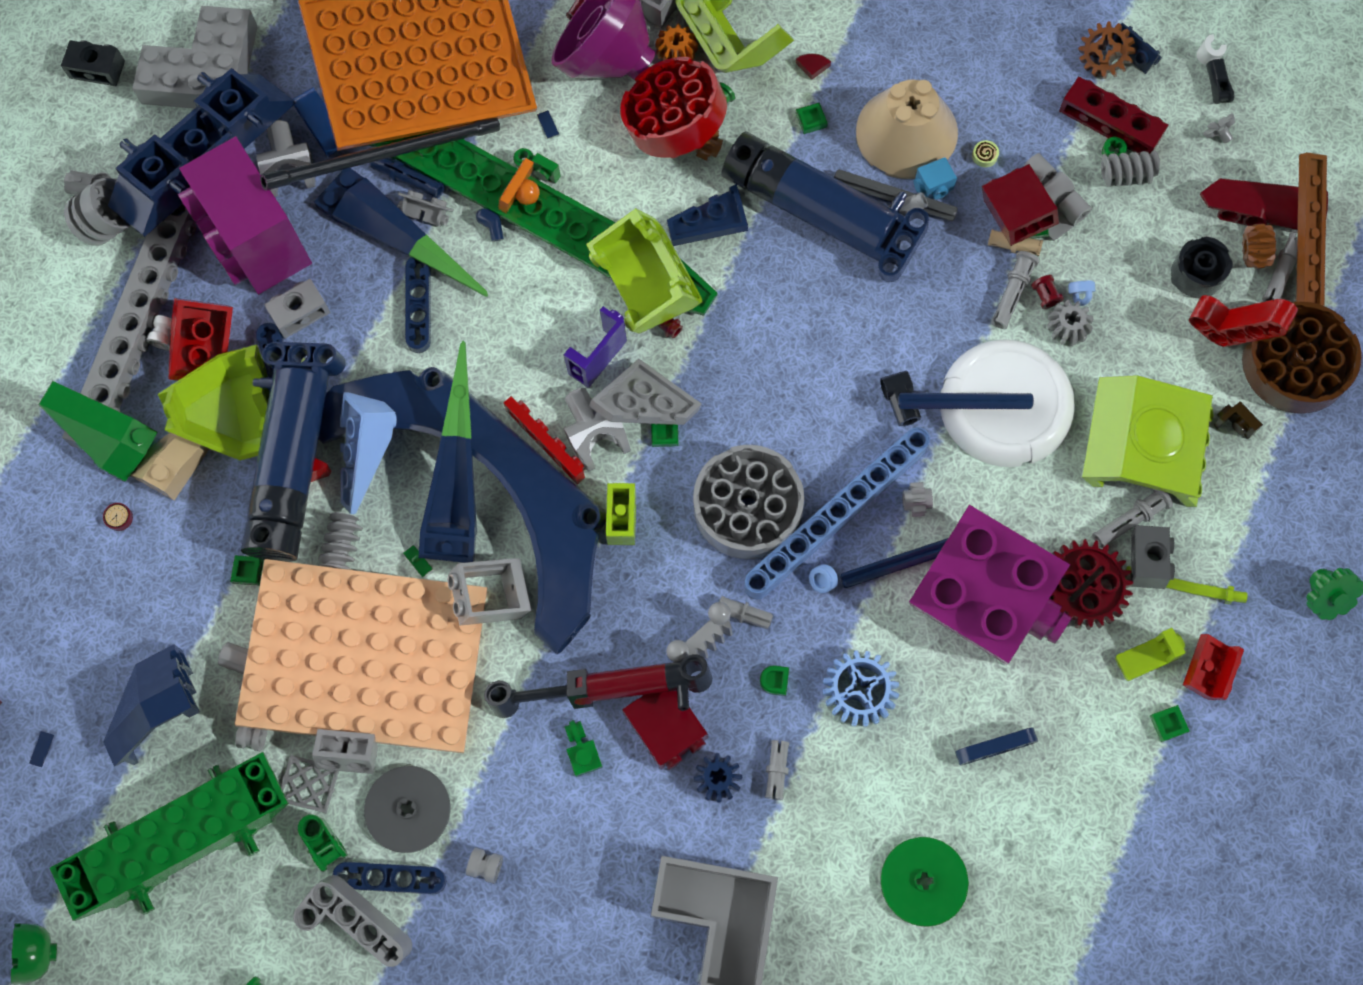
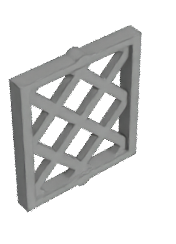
(329, 789)

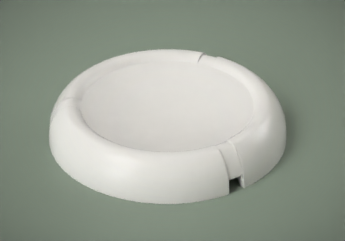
(1009, 435)

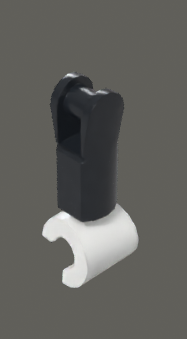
(1216, 71)

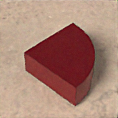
(813, 64)

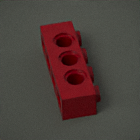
(1099, 117)

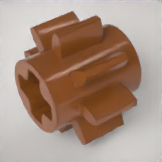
(710, 148)

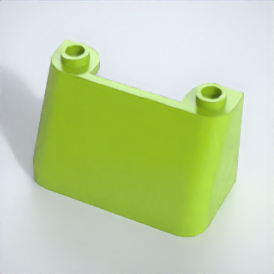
(644, 271)

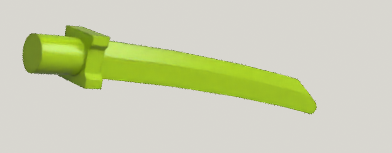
(1227, 594)

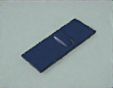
(547, 124)
(41, 749)

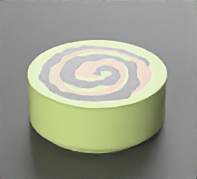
(985, 153)

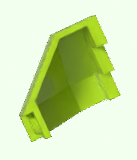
(220, 404)

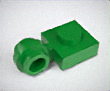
(543, 167)
(583, 756)

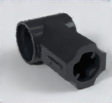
(891, 388)

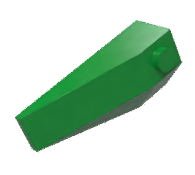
(105, 434)

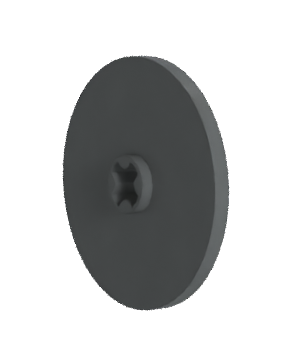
(414, 830)

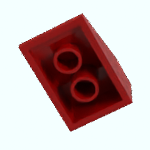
(197, 335)

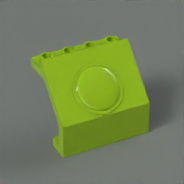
(1149, 436)

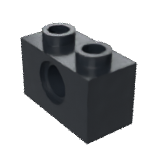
(93, 62)

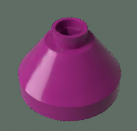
(604, 41)

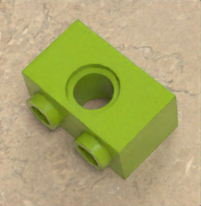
(621, 514)

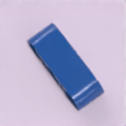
(315, 116)

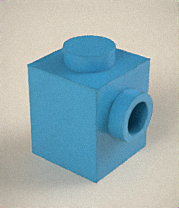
(935, 179)

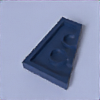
(713, 219)

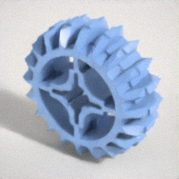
(866, 701)

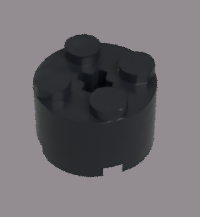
(1201, 267)

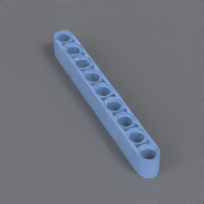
(843, 501)

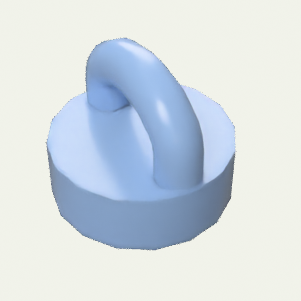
(1082, 287)
(823, 578)

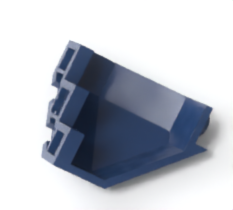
(154, 695)

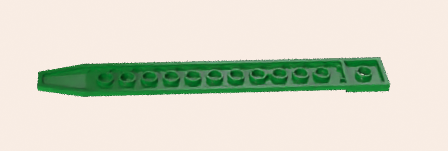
(551, 218)

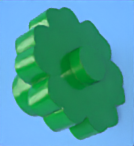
(1333, 592)

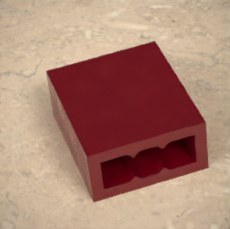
(1020, 204)
(665, 728)

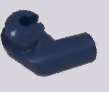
(492, 221)

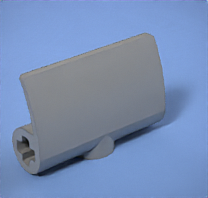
(1070, 204)

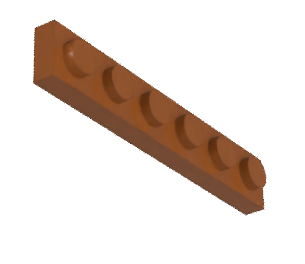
(1311, 228)

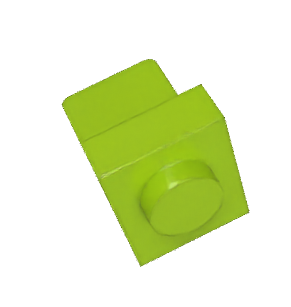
(1151, 655)

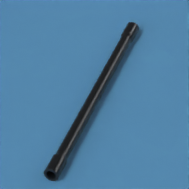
(285, 177)

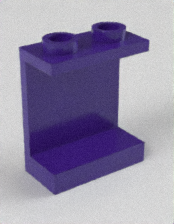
(588, 369)

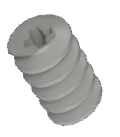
(1130, 167)
(339, 541)

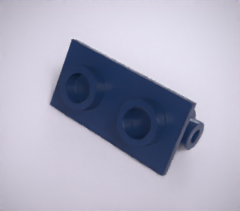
(1145, 54)

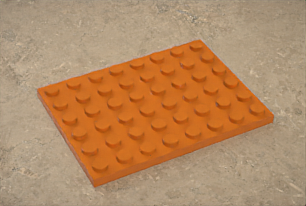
(414, 65)

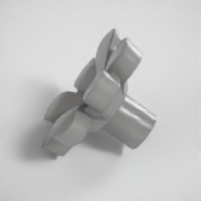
(1221, 129)

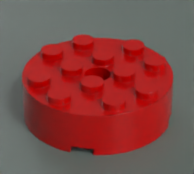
(674, 107)

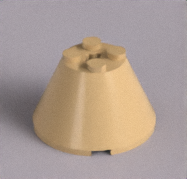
(906, 129)

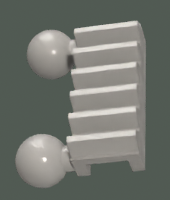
(705, 637)

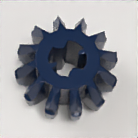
(721, 787)

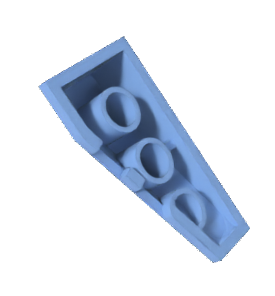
(368, 433)

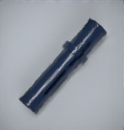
(430, 186)

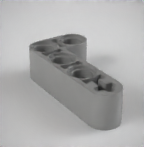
(357, 925)

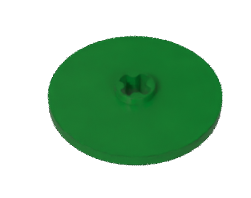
(941, 864)

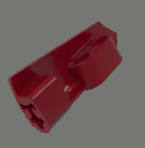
(1254, 202)

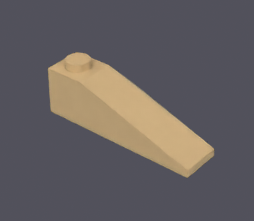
(169, 464)

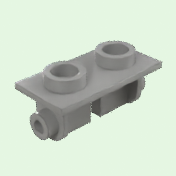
(434, 211)

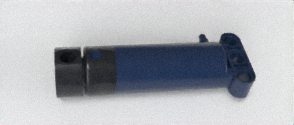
(826, 202)
(287, 446)

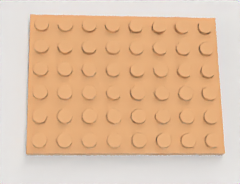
(360, 657)

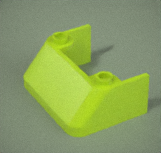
(722, 42)

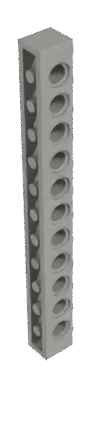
(129, 313)

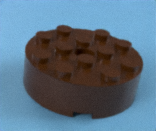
(1307, 364)

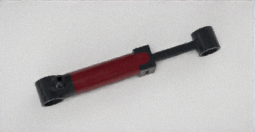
(586, 687)

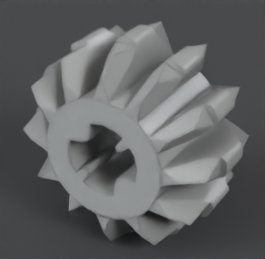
(1067, 312)

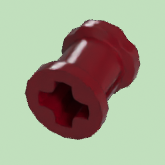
(1047, 291)

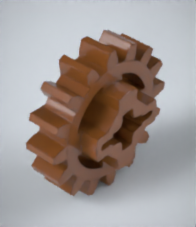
(1095, 50)

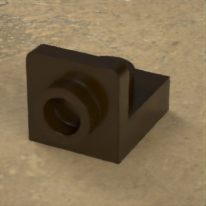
(1242, 419)

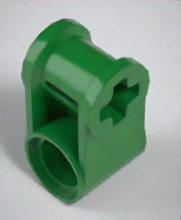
(325, 845)

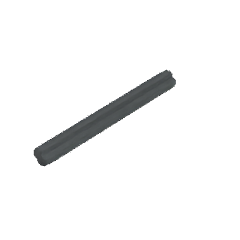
(889, 193)

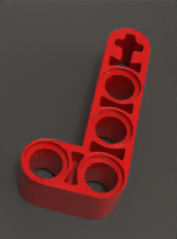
(1244, 323)

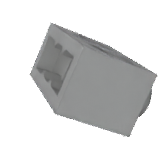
(345, 751)

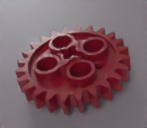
(1105, 601)

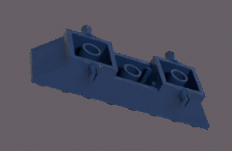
(151, 173)

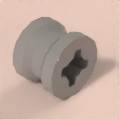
(251, 738)

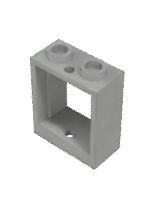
(513, 585)

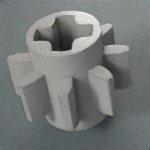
(917, 499)

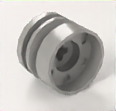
(90, 216)

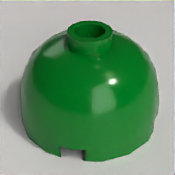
(31, 953)

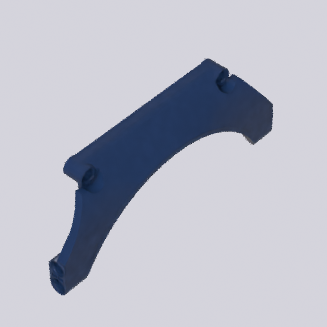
(547, 500)

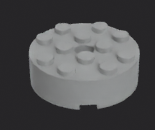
(754, 474)

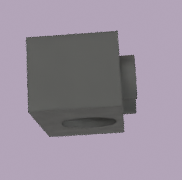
(1155, 541)

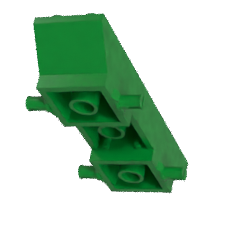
(170, 838)

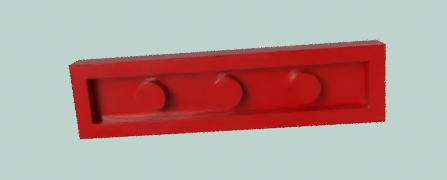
(538, 432)

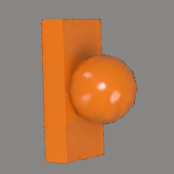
(520, 188)

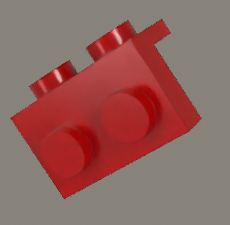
(1213, 668)

